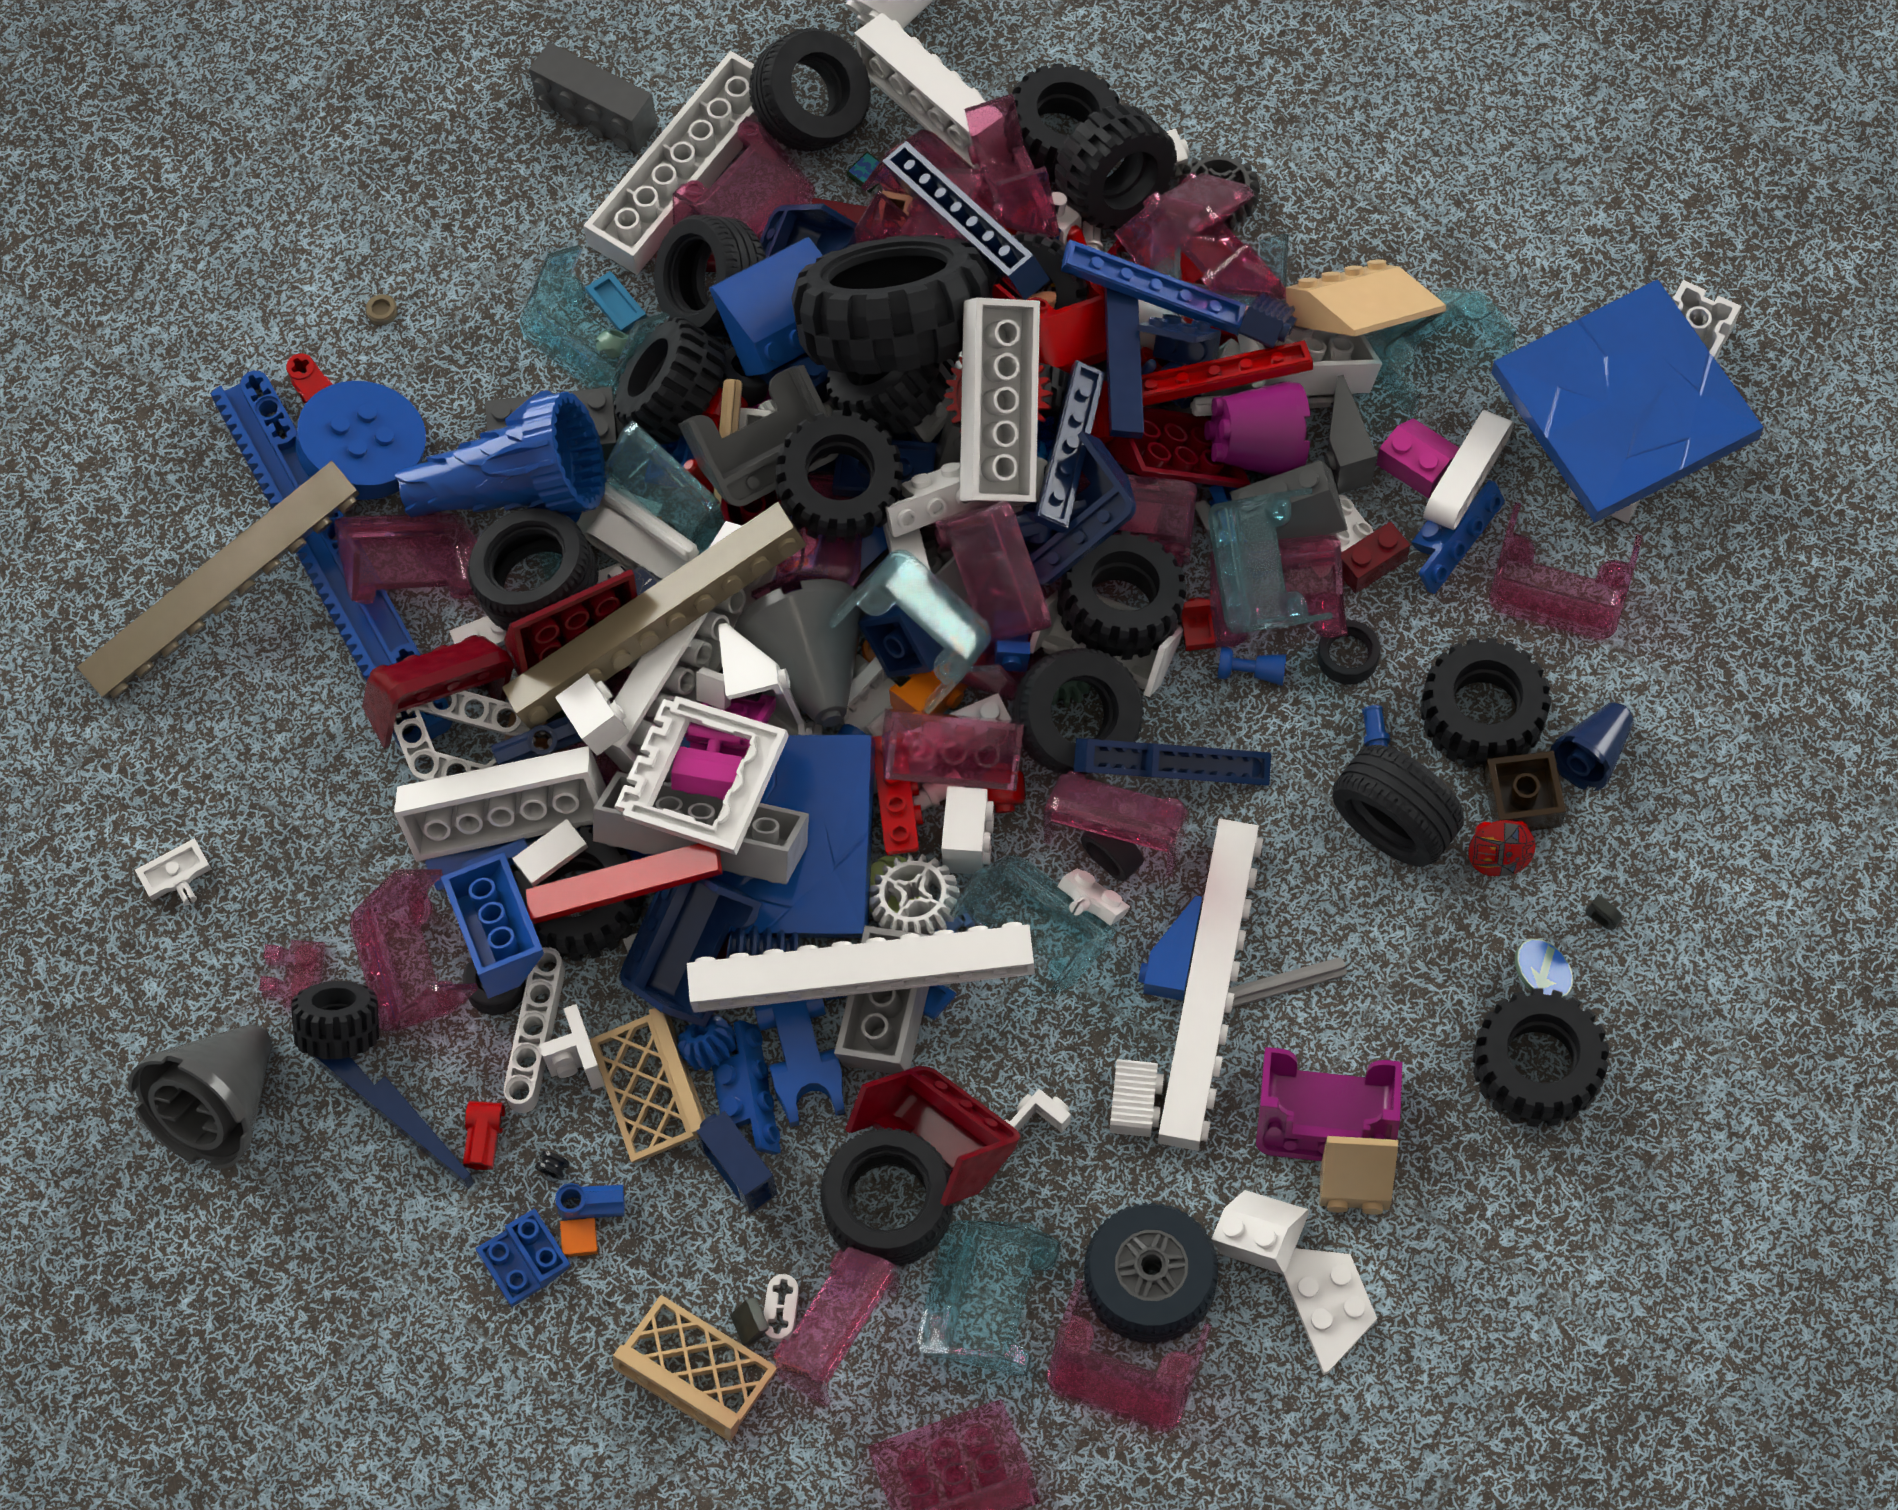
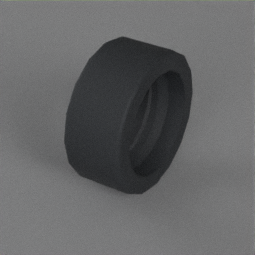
(1350, 675)
(1113, 855)

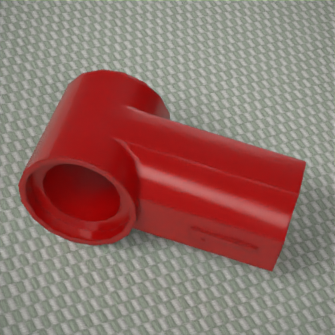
(482, 1129)

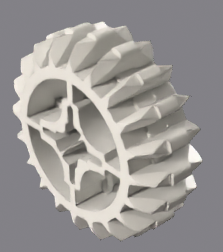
(912, 880)

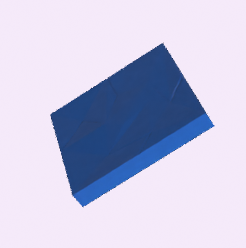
(1626, 400)
(831, 882)

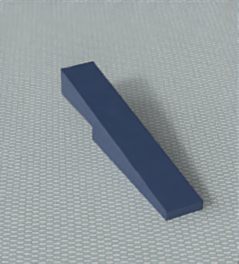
(1172, 761)
(396, 1110)

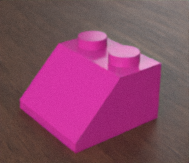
(1416, 456)

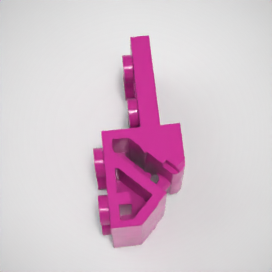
(713, 755)

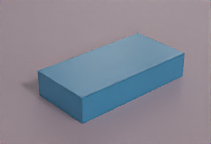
(615, 302)

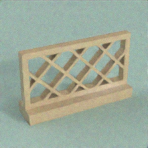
(678, 1078)
(678, 1392)

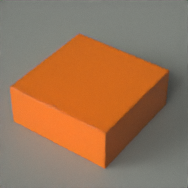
(579, 1237)

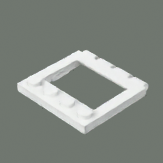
(740, 801)

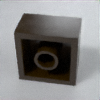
(1525, 790)

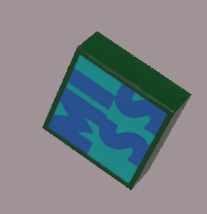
(862, 169)

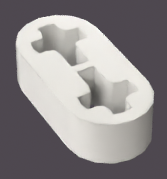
(789, 1308)

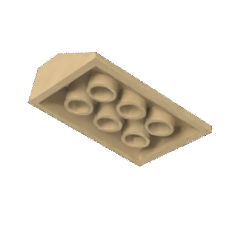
(1361, 299)

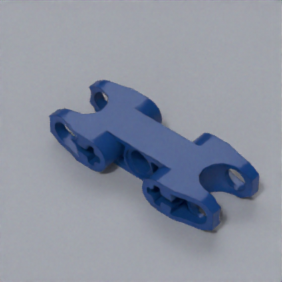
(804, 1066)

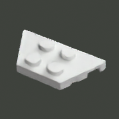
(1329, 1302)

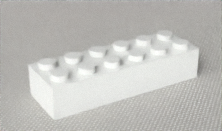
(918, 82)
(999, 400)
(499, 803)

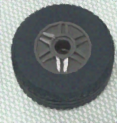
(1144, 1304)

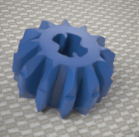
(707, 1045)

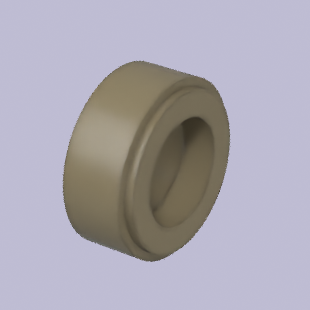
(381, 309)

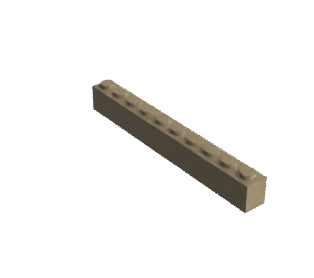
(218, 580)
(657, 613)

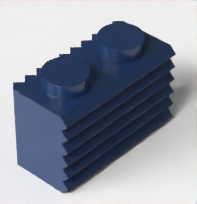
(1268, 321)

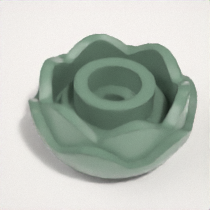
(611, 342)

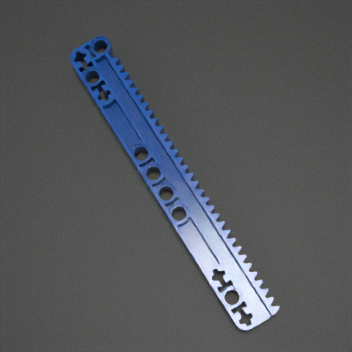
(369, 630)

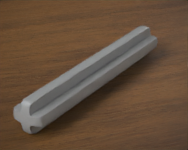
(1288, 981)

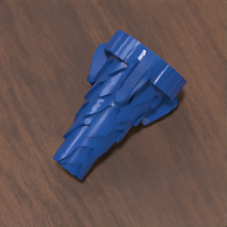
(540, 461)

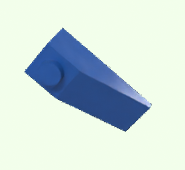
(1171, 957)

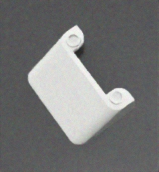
(752, 671)

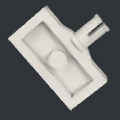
(174, 872)
(1092, 897)

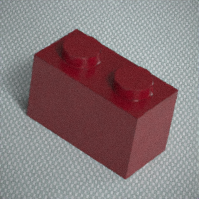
(1374, 557)

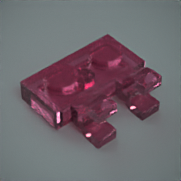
(304, 969)

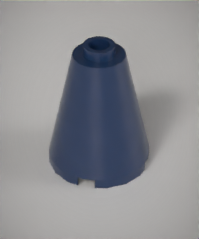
(1593, 747)

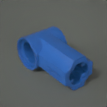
(595, 1201)

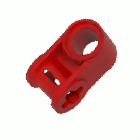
(309, 382)

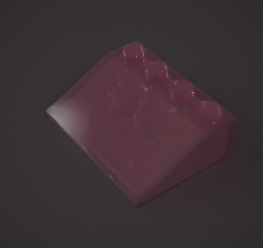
(957, 1465)

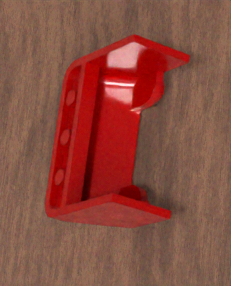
(1071, 331)

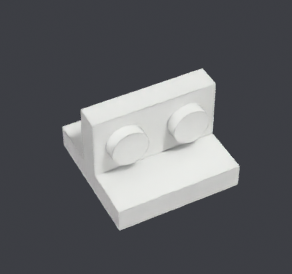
(868, 693)
(572, 1051)

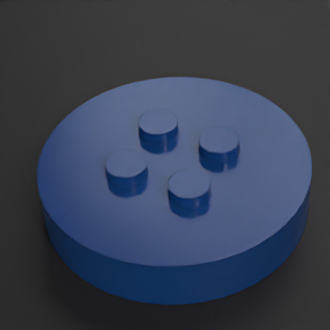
(364, 432)

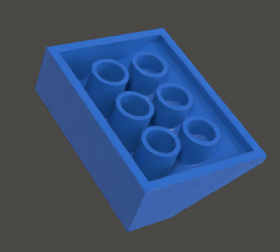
(760, 308)

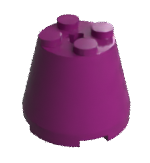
(1261, 429)

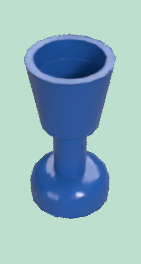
(1265, 667)

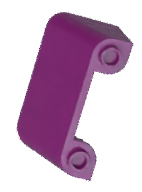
(1307, 1106)

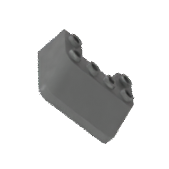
(746, 461)

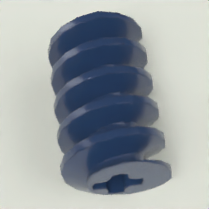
(755, 945)

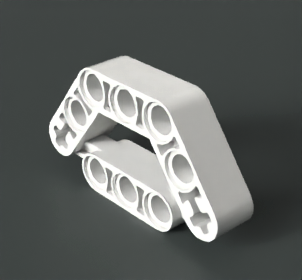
(456, 713)

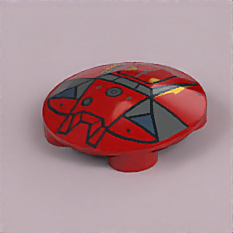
(1501, 847)

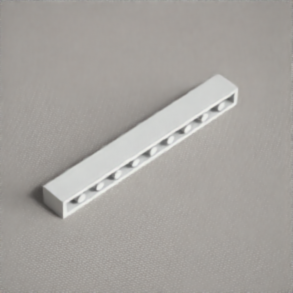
(860, 967)
(1208, 985)

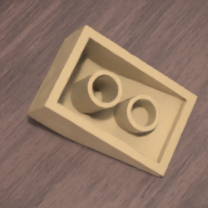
(1357, 1174)

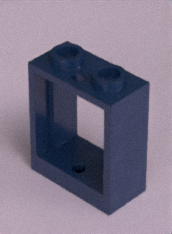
(736, 1161)

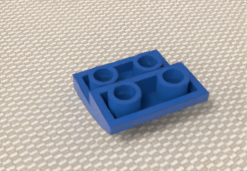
(523, 1258)

